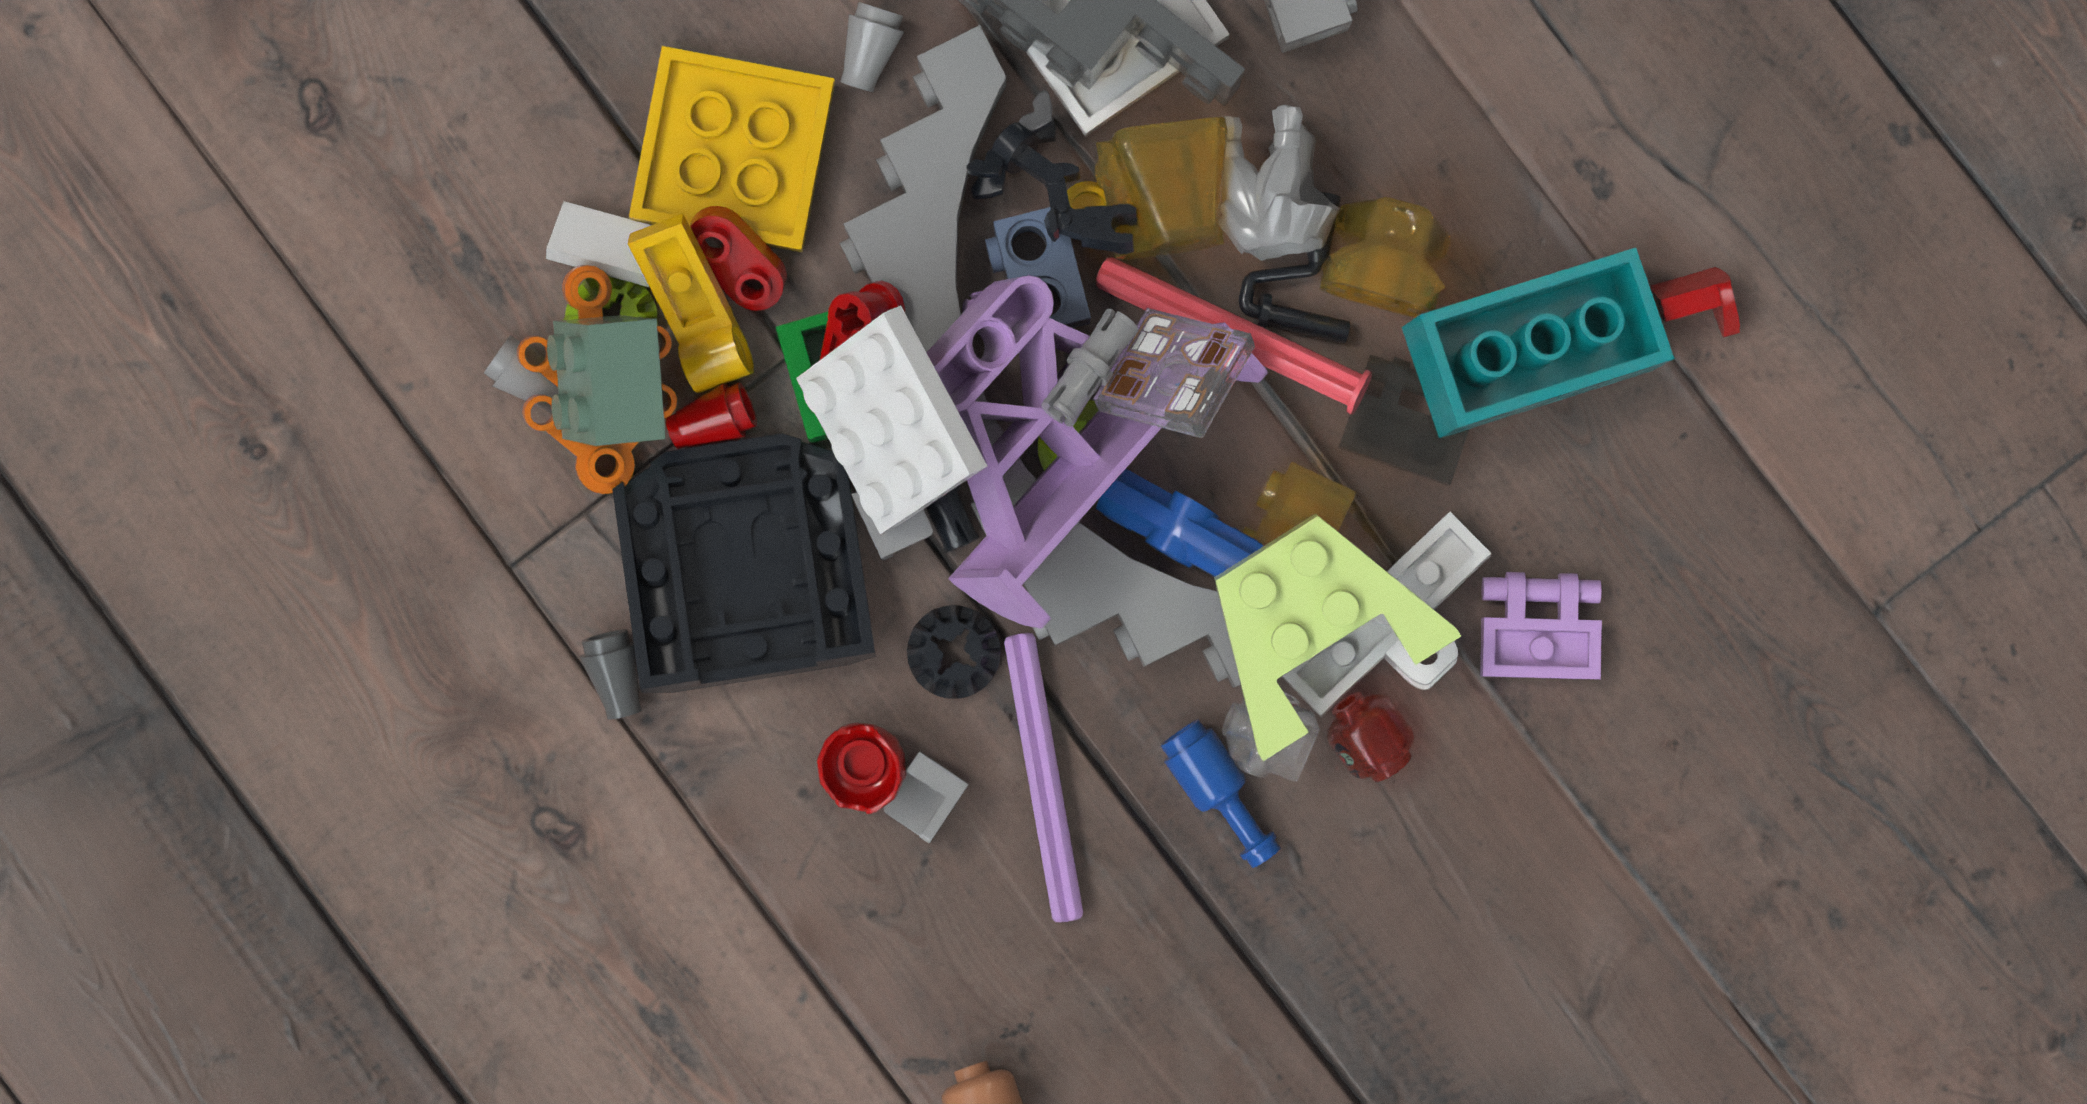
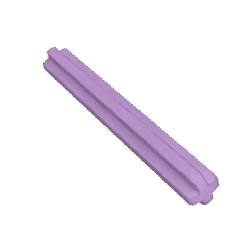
(1043, 777)

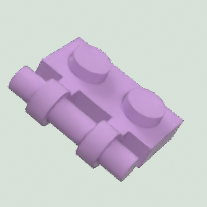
(1541, 646)

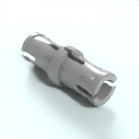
(1089, 367)

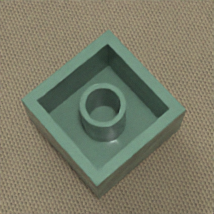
(607, 380)

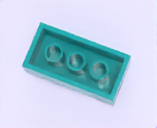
(1537, 342)

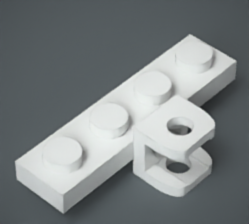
(1431, 572)

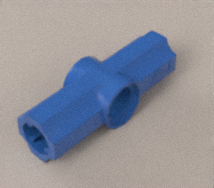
(1175, 524)

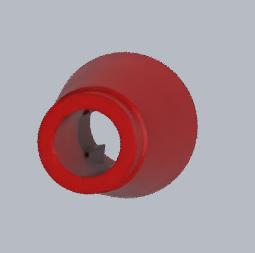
(713, 417)

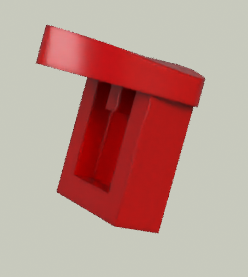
(1696, 294)

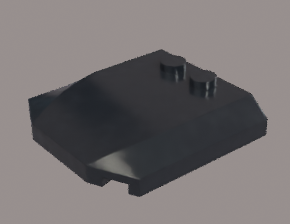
(742, 564)

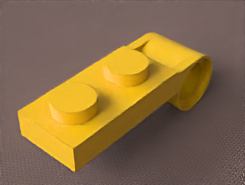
(693, 303)

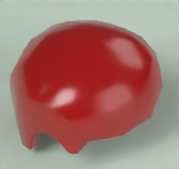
(862, 767)

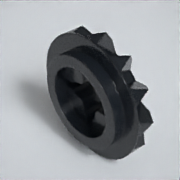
(947, 624)

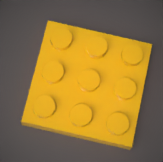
(734, 141)

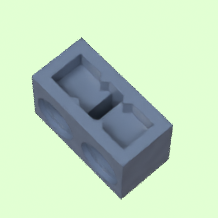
(1055, 267)

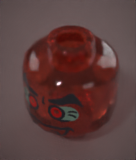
(1370, 736)

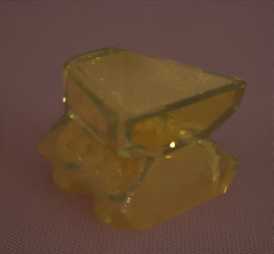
(1173, 181)
(1387, 256)

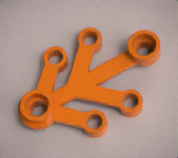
(588, 454)

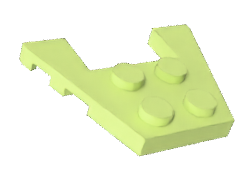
(1300, 600)

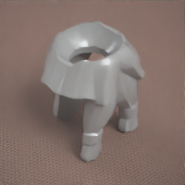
(1278, 206)

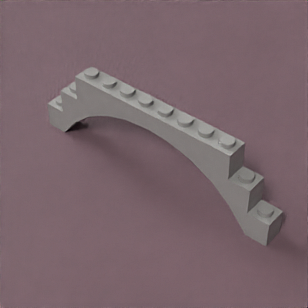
(915, 250)

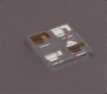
(1175, 373)

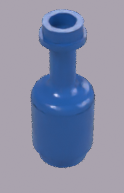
(1214, 782)

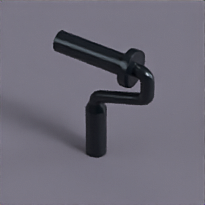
(1287, 318)

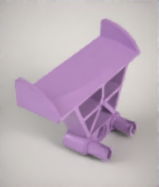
(1014, 320)

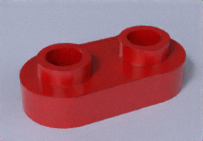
(740, 259)

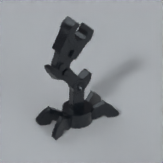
(1017, 149)

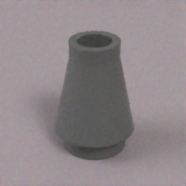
(613, 671)

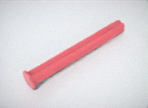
(1270, 348)

